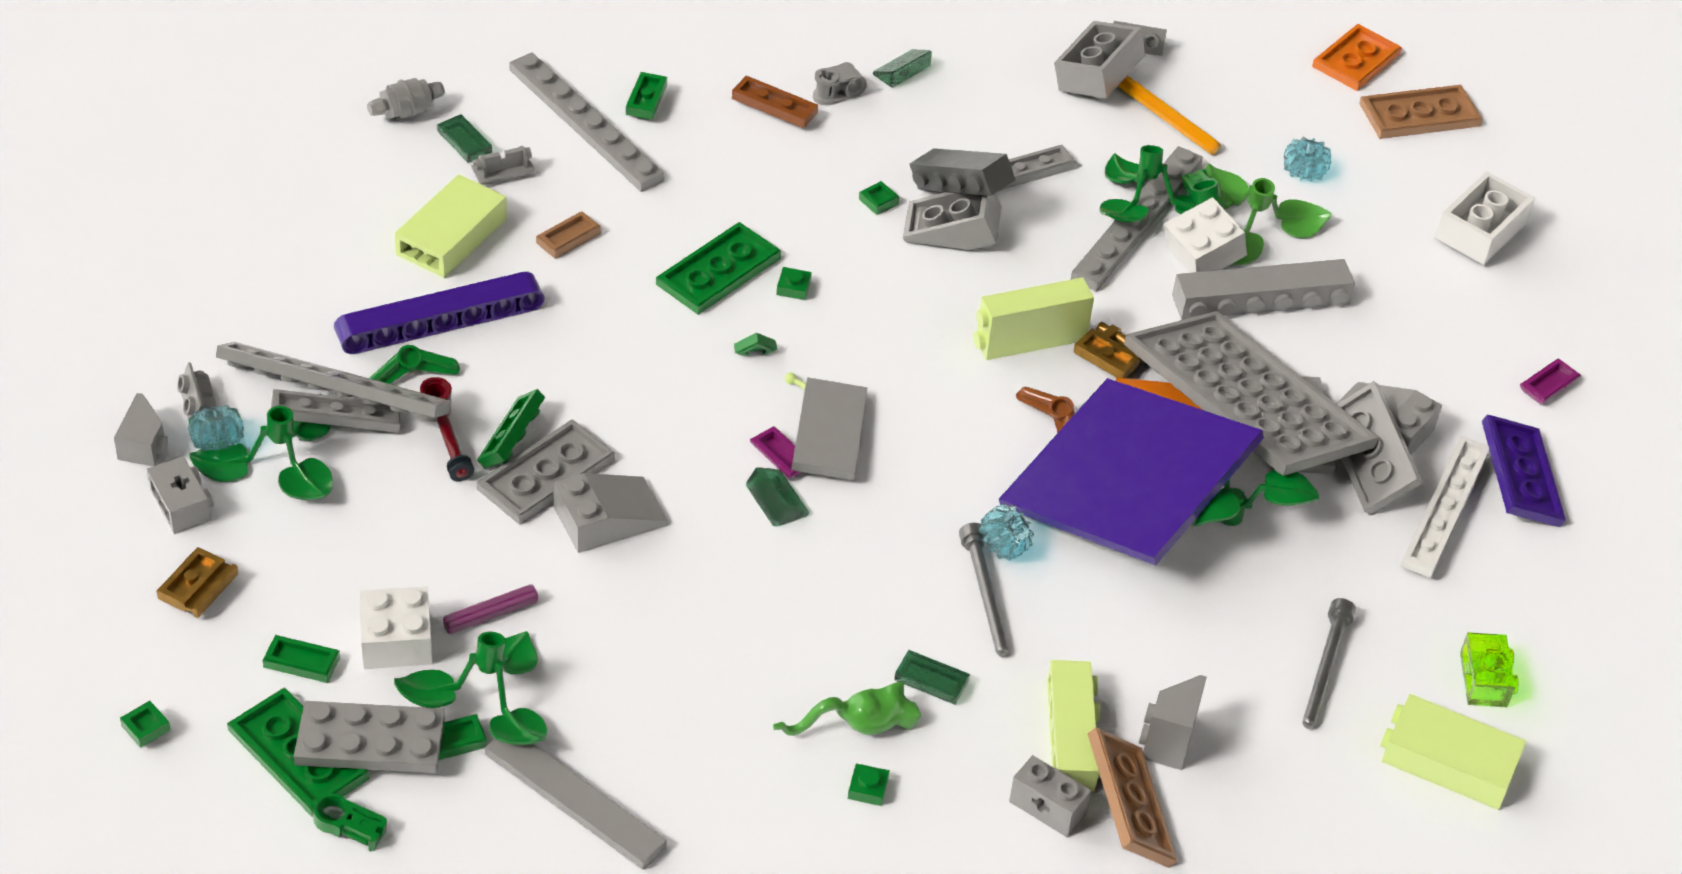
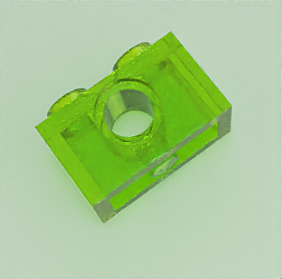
(1488, 669)

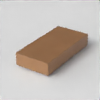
(568, 234)

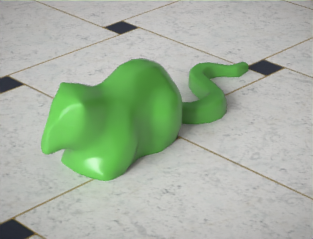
(865, 712)

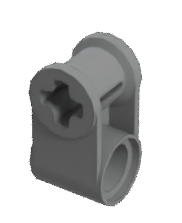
(840, 82)

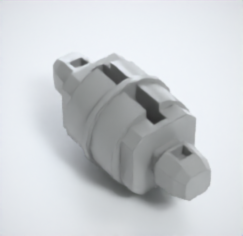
(405, 98)

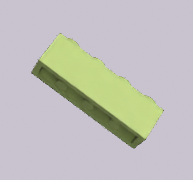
(1071, 718)

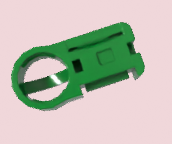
(1200, 186)
(355, 824)

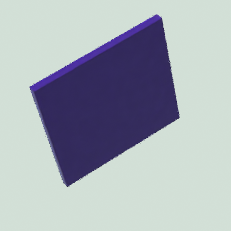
(1132, 470)

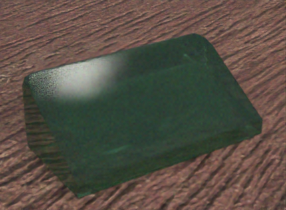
(904, 66)
(775, 496)

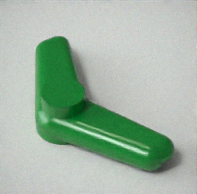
(412, 358)

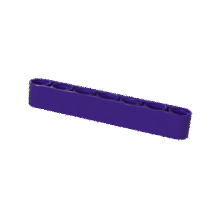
(438, 312)

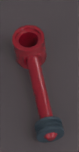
(459, 466)

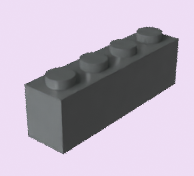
(962, 171)

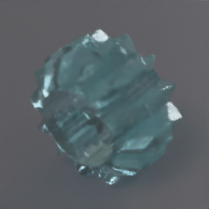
(1307, 159)
(216, 428)
(1006, 532)

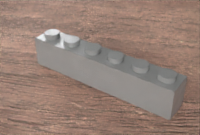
(1263, 288)

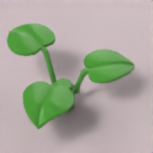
(1297, 216)

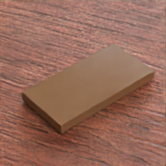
(1420, 111)
(1132, 797)

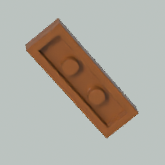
(774, 101)

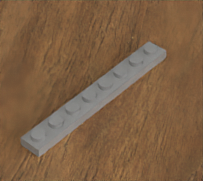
(587, 122)
(1122, 236)
(344, 383)

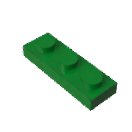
(511, 429)

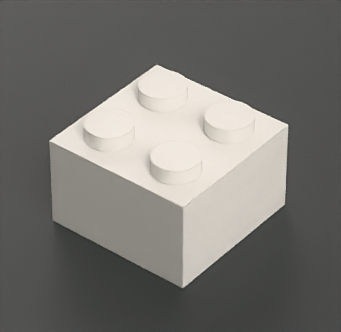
(1205, 238)
(395, 627)

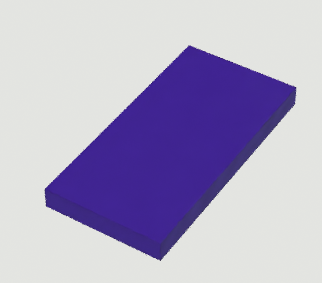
(1523, 470)

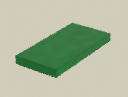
(718, 267)
(271, 735)

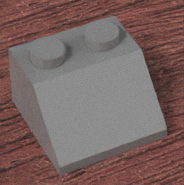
(1172, 722)

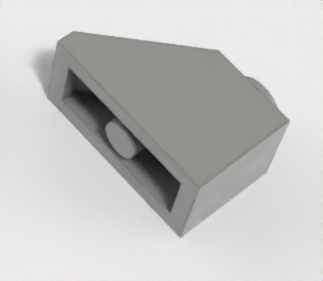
(140, 434)

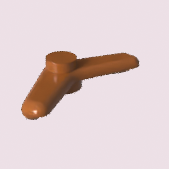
(1058, 408)

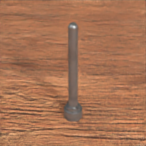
(972, 541)
(1340, 615)

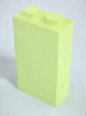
(451, 225)
(1033, 318)
(1452, 750)

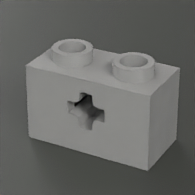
(179, 494)
(1049, 796)

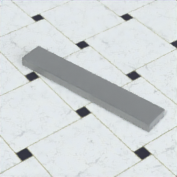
(579, 800)

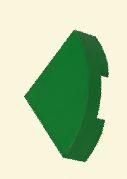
(755, 342)

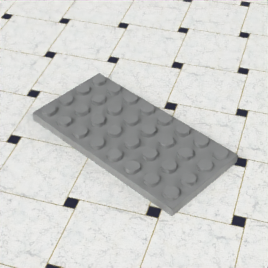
(1246, 383)

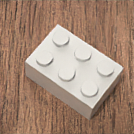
(1485, 217)

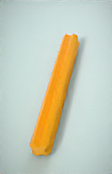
(1170, 115)

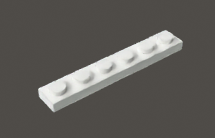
(1445, 507)

